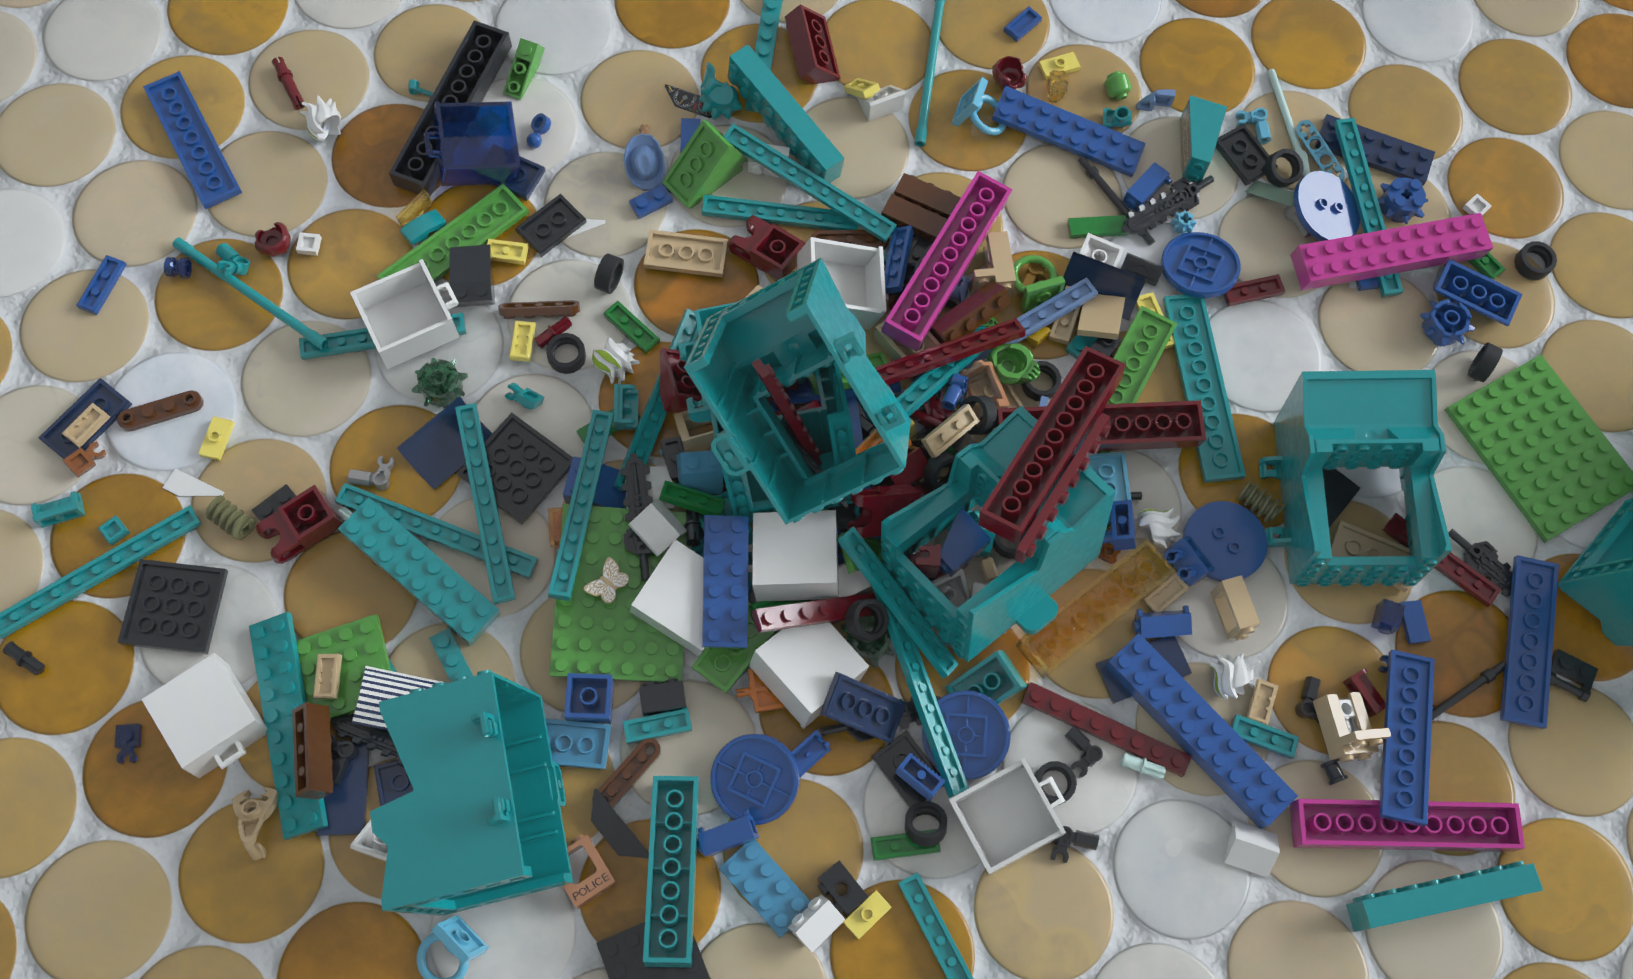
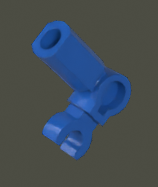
(955, 392)

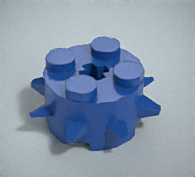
(1402, 199)
(1447, 322)

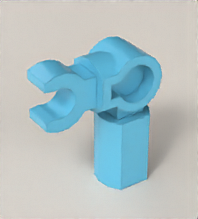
(1258, 118)

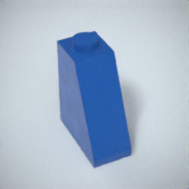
(962, 543)

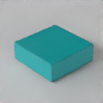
(113, 530)

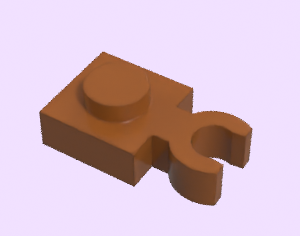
(82, 461)

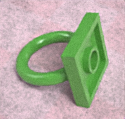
(1042, 290)

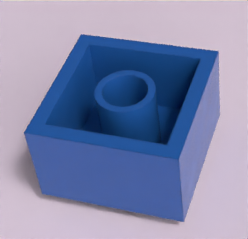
(589, 698)

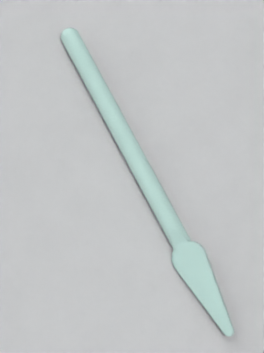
(1288, 120)

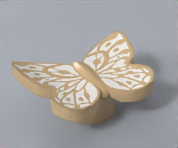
(608, 583)

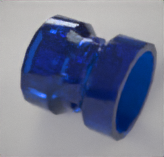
(177, 267)

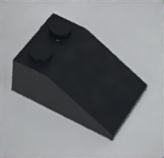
(472, 275)

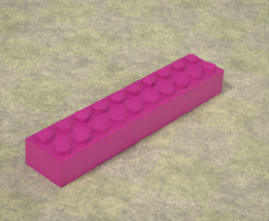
(1390, 251)
(946, 261)
(1449, 826)

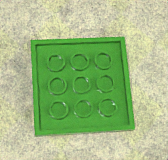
(359, 644)

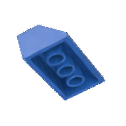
(1477, 292)

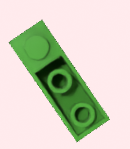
(523, 68)

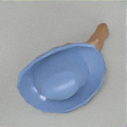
(644, 160)

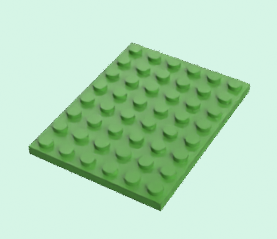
(1542, 448)
(604, 636)

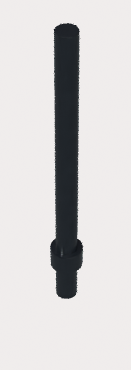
(1093, 173)
(1486, 676)

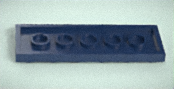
(1383, 151)

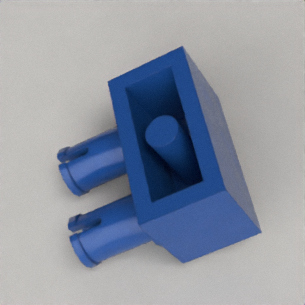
(1123, 527)
(1188, 561)

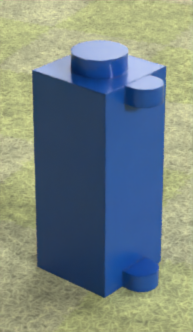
(1146, 186)
(1163, 623)
(727, 835)

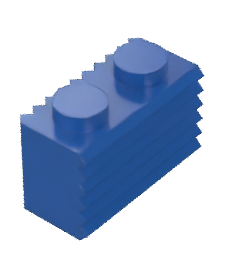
(920, 777)

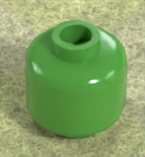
(1117, 85)

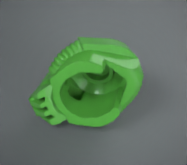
(1013, 363)

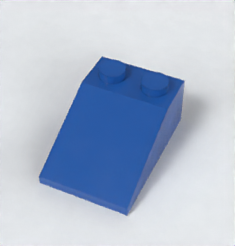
(605, 495)

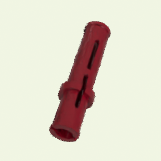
(286, 77)

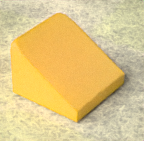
(1038, 337)

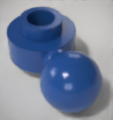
(540, 125)

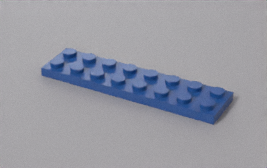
(1068, 131)
(192, 140)
(1529, 642)
(1408, 750)

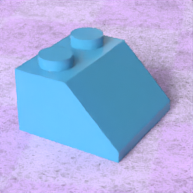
(700, 471)

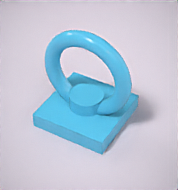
(971, 103)
(458, 940)

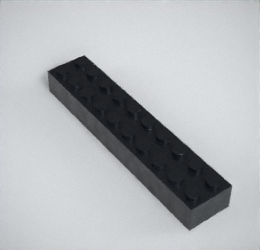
(463, 82)

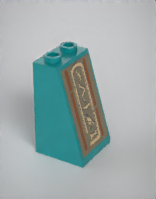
(1198, 136)

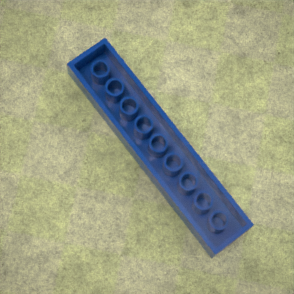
(1201, 732)

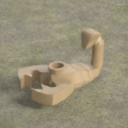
(251, 815)

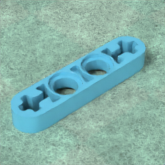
(1323, 150)

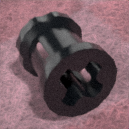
(1334, 771)

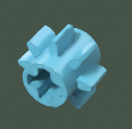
(1183, 222)

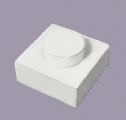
(1477, 205)
(308, 244)

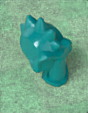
(718, 96)

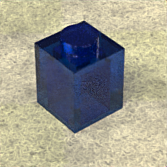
(1388, 616)

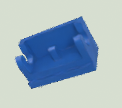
(810, 752)

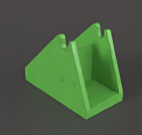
(703, 166)

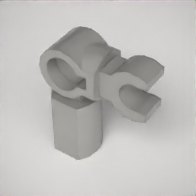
(380, 479)

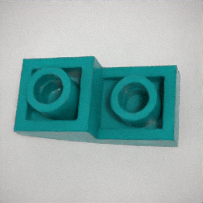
(420, 227)

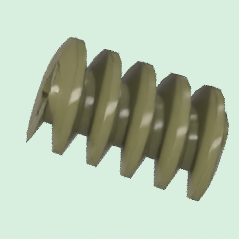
(1260, 502)
(230, 518)

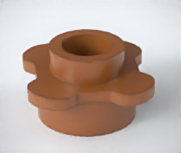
(1111, 558)

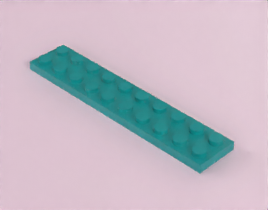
(1203, 381)
(280, 692)

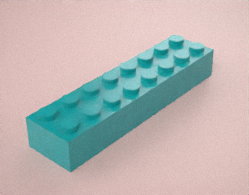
(784, 114)
(419, 571)
(671, 872)
(1443, 895)

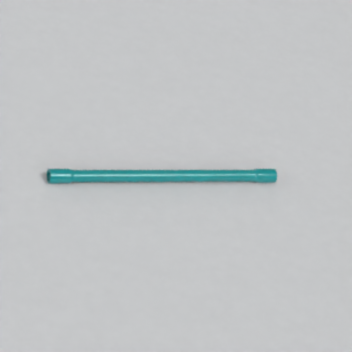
(921, 130)
(311, 335)

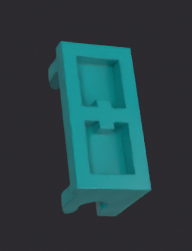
(625, 407)
(58, 510)

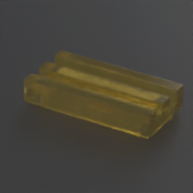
(414, 208)

